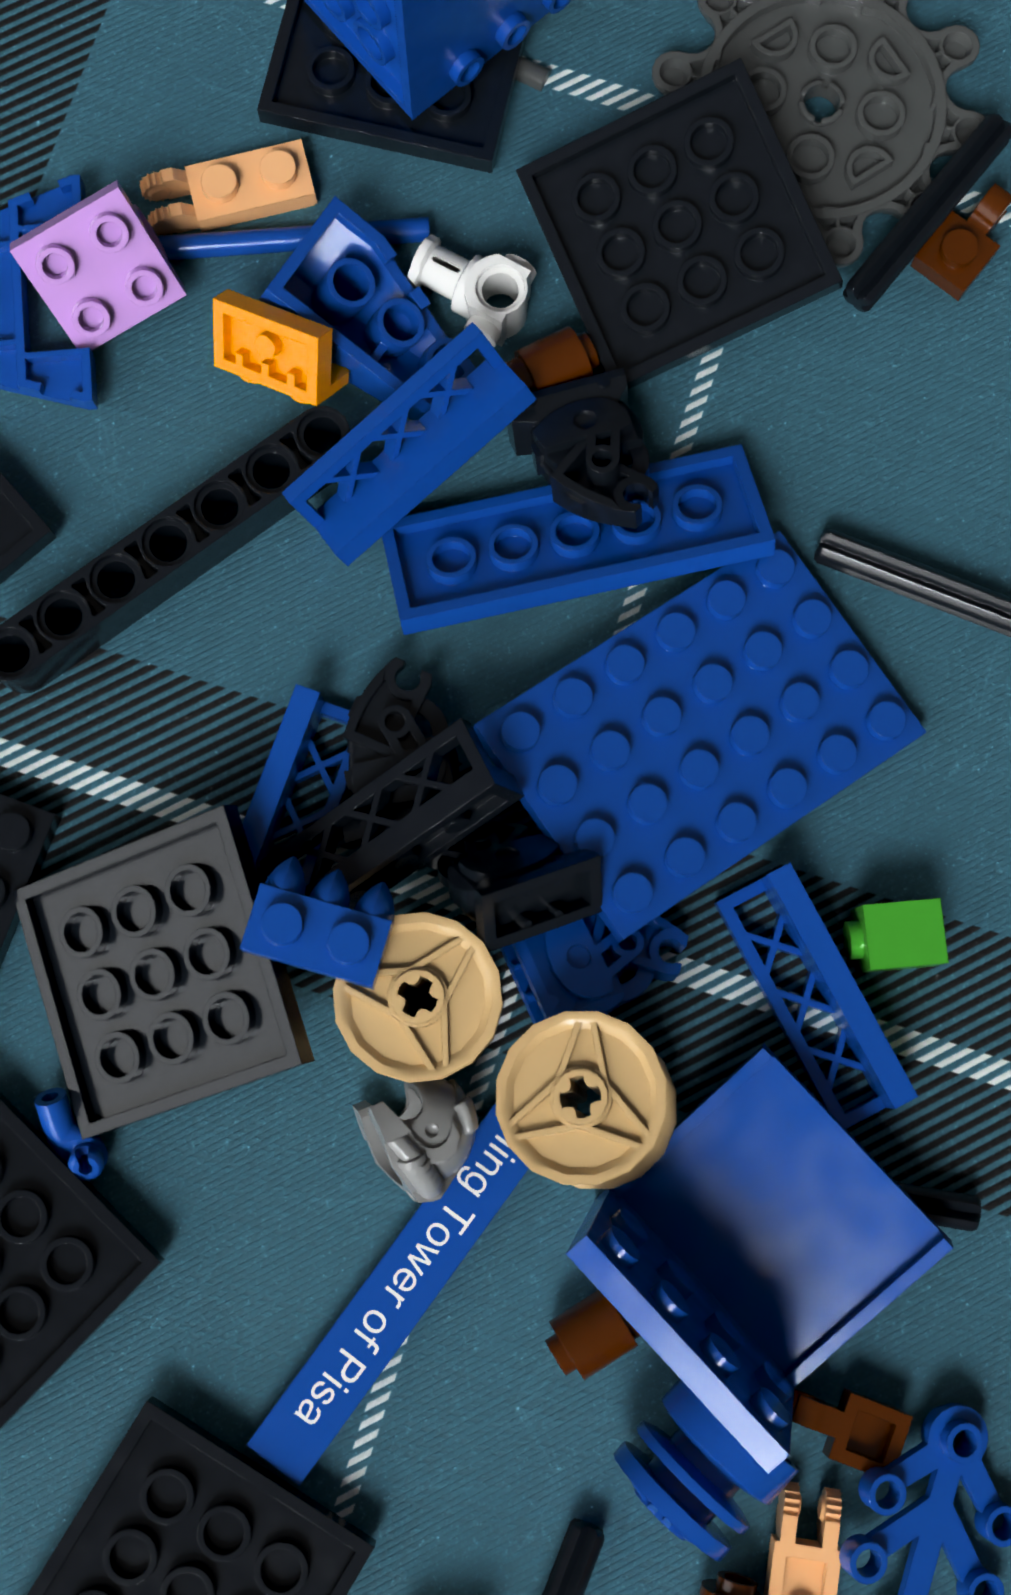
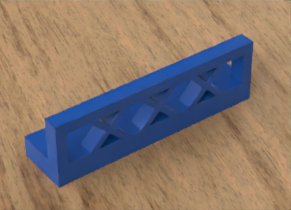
(415, 452)
(285, 770)
(837, 988)

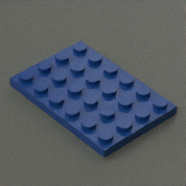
(699, 733)

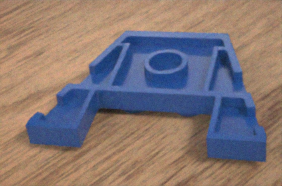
(52, 375)

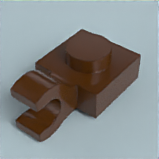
(962, 247)
(858, 1430)

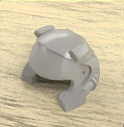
(426, 1141)

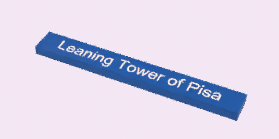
(387, 1307)

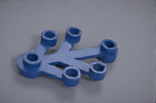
(933, 1518)

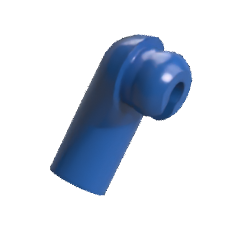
(84, 1157)

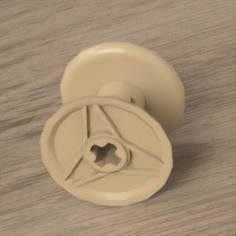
(435, 1041)
(550, 1075)

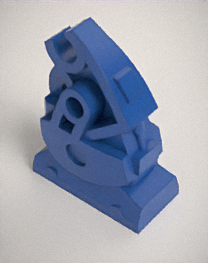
(582, 965)

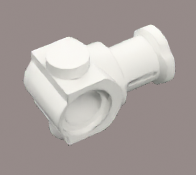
(473, 282)

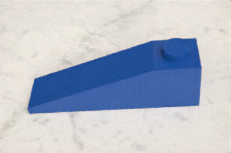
(350, 282)

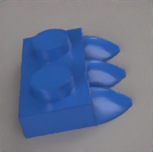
(320, 929)

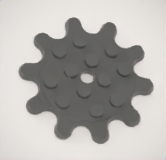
(875, 72)

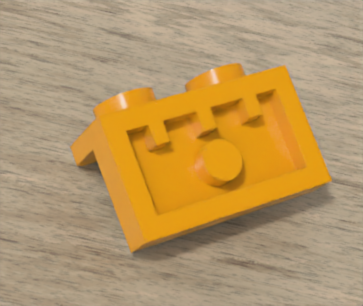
(275, 348)

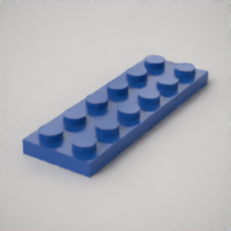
(534, 553)

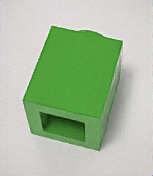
(896, 935)

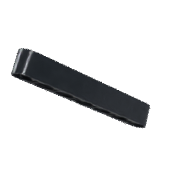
(139, 554)

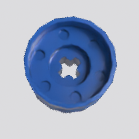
(697, 1474)

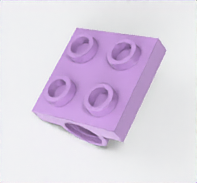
(99, 267)

